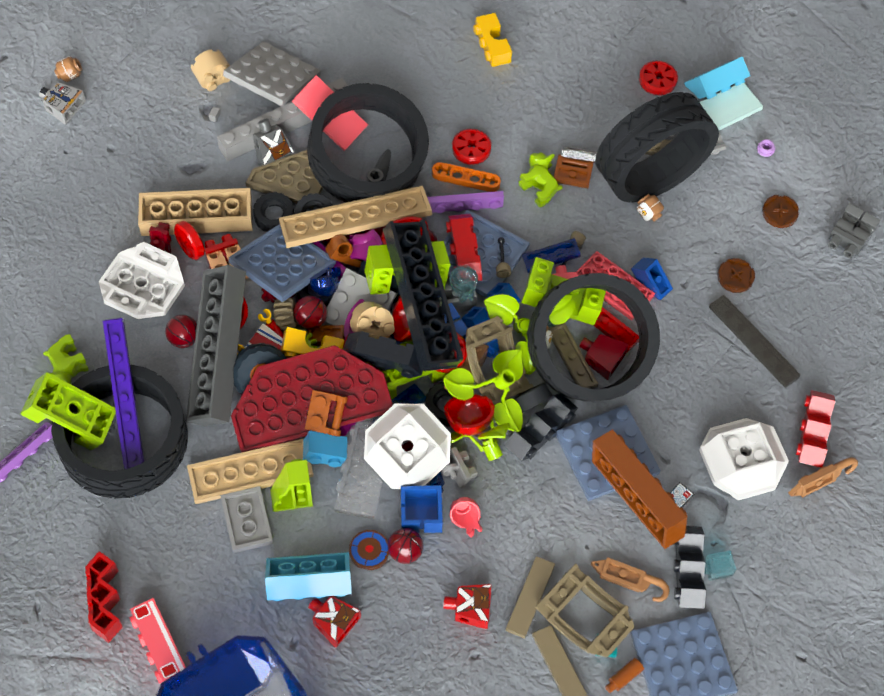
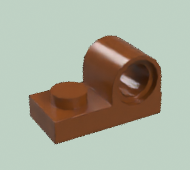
(342, 253)

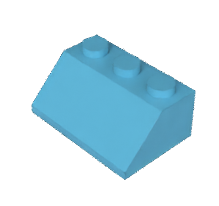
(719, 79)

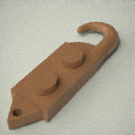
(822, 478)
(629, 577)

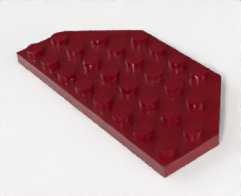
(280, 396)

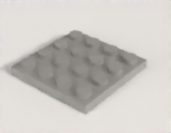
(271, 73)

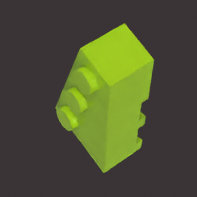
(292, 487)

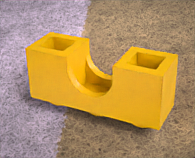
(495, 51)
(295, 344)

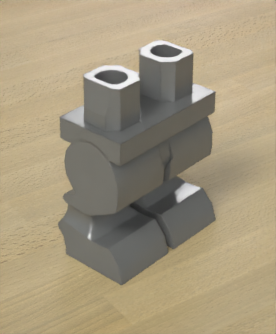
(849, 237)

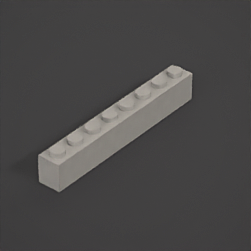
(288, 117)

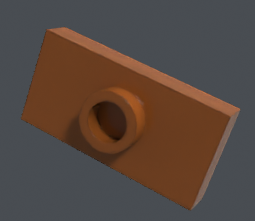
(329, 330)

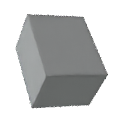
(214, 114)

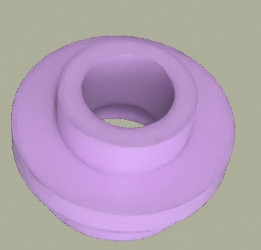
(764, 145)

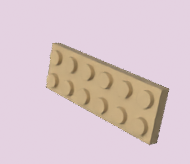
(242, 470)

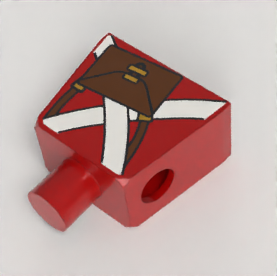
(471, 605)
(334, 618)

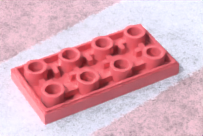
(343, 128)
(600, 264)

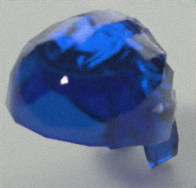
(326, 284)

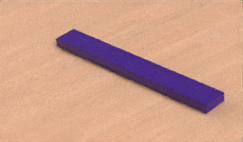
(123, 392)

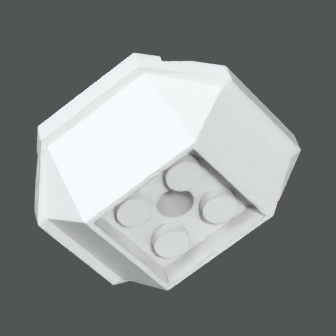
(139, 267)
(412, 424)
(742, 474)

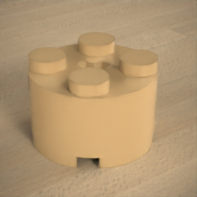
(210, 69)
(367, 312)

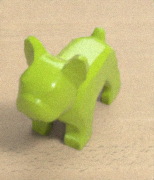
(540, 178)
(64, 365)

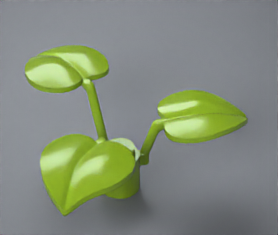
(505, 308)
(510, 369)
(490, 444)

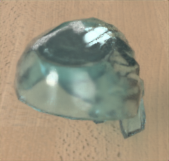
(464, 282)

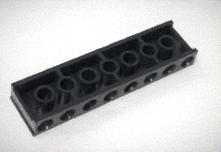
(421, 297)

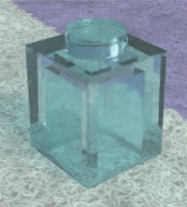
(719, 565)

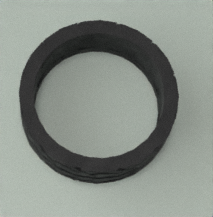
(378, 99)
(645, 129)
(647, 327)
(150, 473)

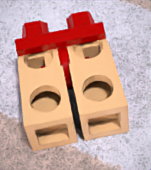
(218, 254)

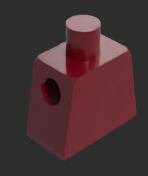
(604, 354)

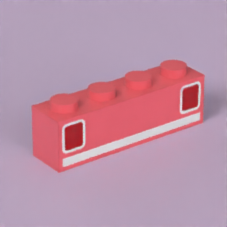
(158, 640)

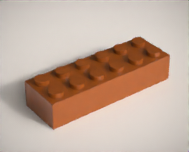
(639, 489)

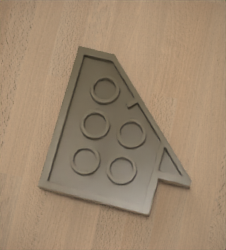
(286, 176)

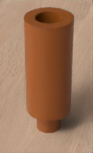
(624, 675)

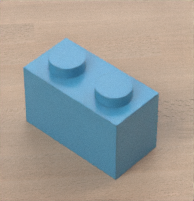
(324, 449)

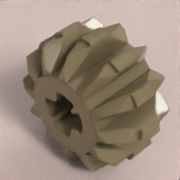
(284, 313)

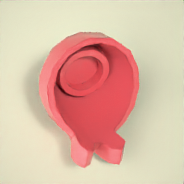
(466, 514)

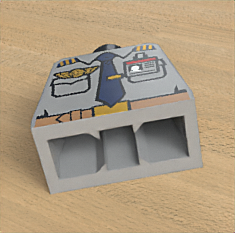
(62, 101)

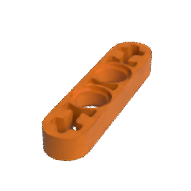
(465, 180)

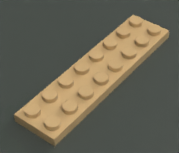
(354, 216)

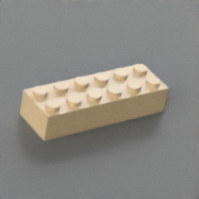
(204, 209)

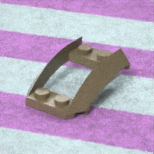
(482, 334)
(564, 591)

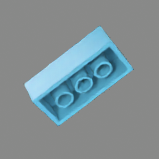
(308, 576)

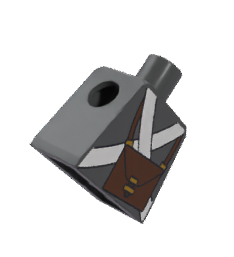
(270, 143)

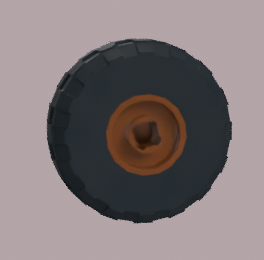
(250, 359)

